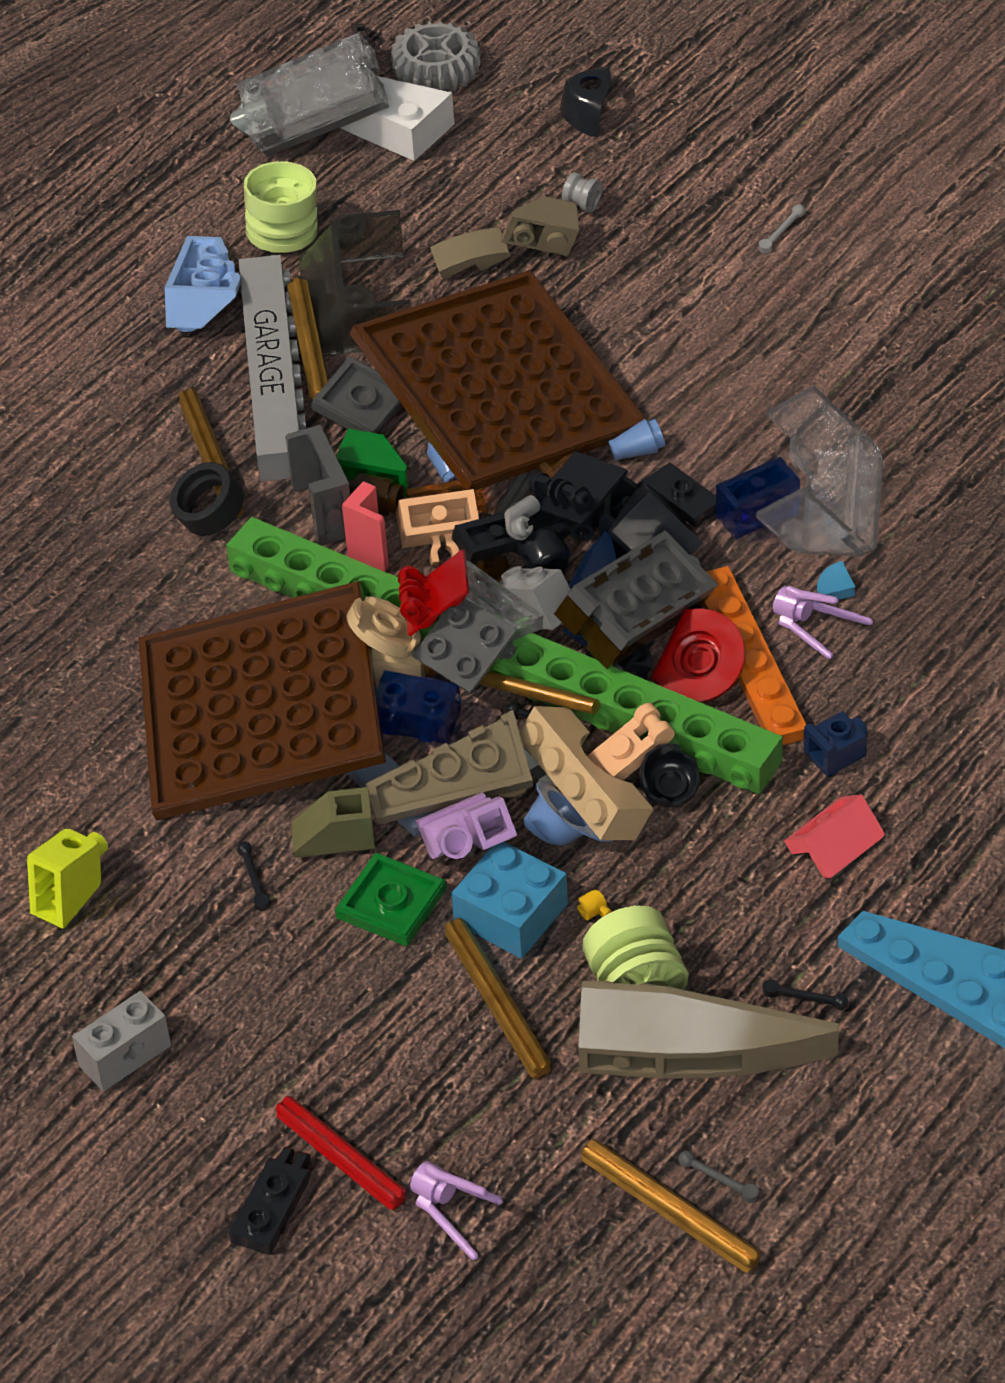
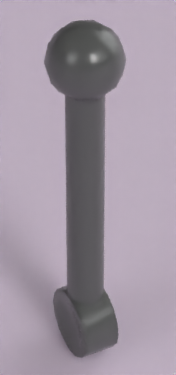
(748, 1192)

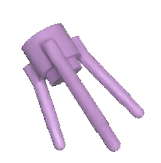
(798, 604)
(438, 1186)

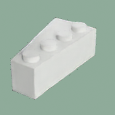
(411, 122)

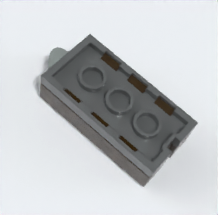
(635, 598)

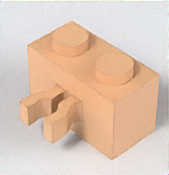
(433, 519)

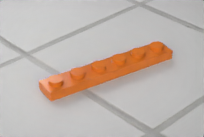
(760, 677)

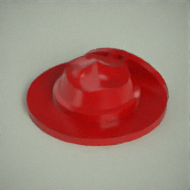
(701, 656)

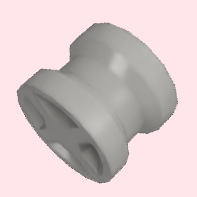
(582, 191)

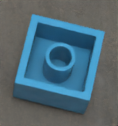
(510, 898)

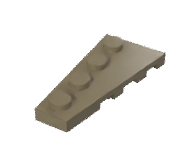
(484, 762)

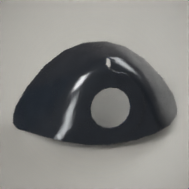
(583, 106)

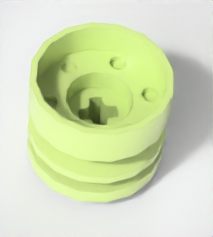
(280, 207)
(634, 949)

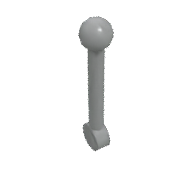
(765, 245)

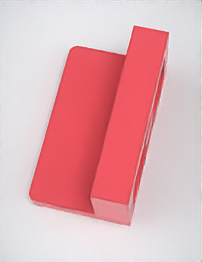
(365, 528)
(837, 834)

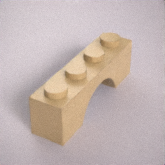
(605, 803)

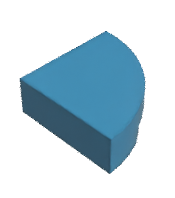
(836, 582)

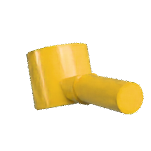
(592, 905)

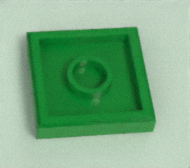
(391, 899)

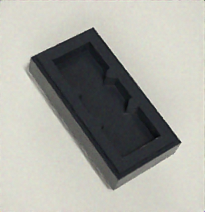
(683, 494)

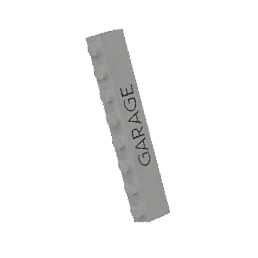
(270, 362)

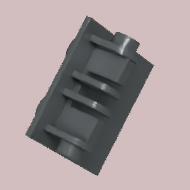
(466, 644)

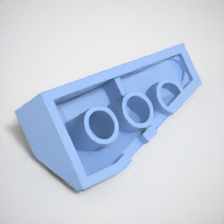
(199, 283)

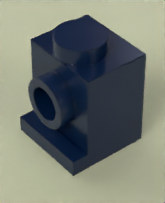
(835, 742)

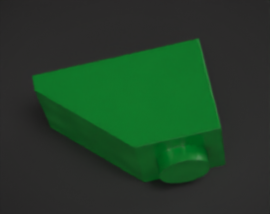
(371, 455)

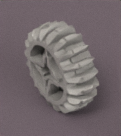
(436, 56)

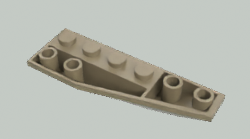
(691, 1034)

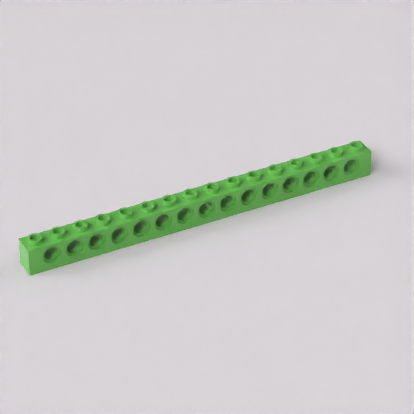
(716, 740)

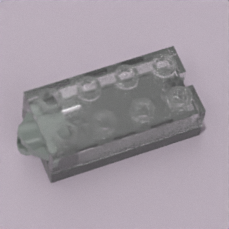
(310, 95)

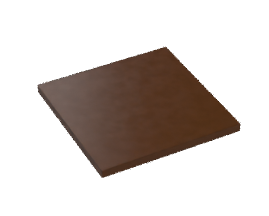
(497, 379)
(258, 702)

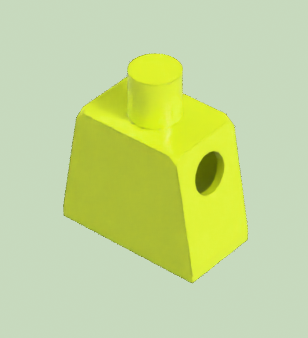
(64, 875)

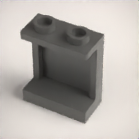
(317, 468)

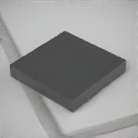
(357, 398)

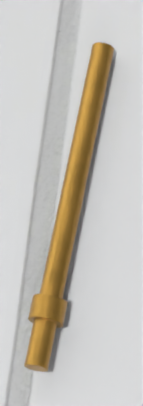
(536, 691)

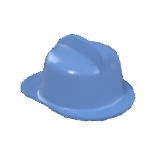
(555, 819)

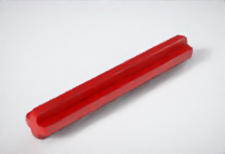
(340, 1153)

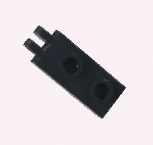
(271, 1202)

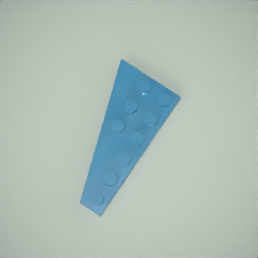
(941, 968)

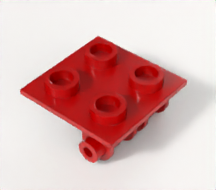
(429, 596)

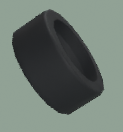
(193, 485)

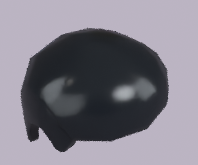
(669, 776)

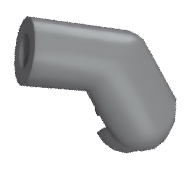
(518, 516)

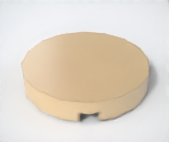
(382, 627)

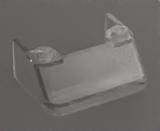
(843, 485)

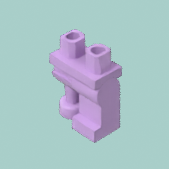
(465, 823)

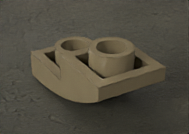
(471, 248)

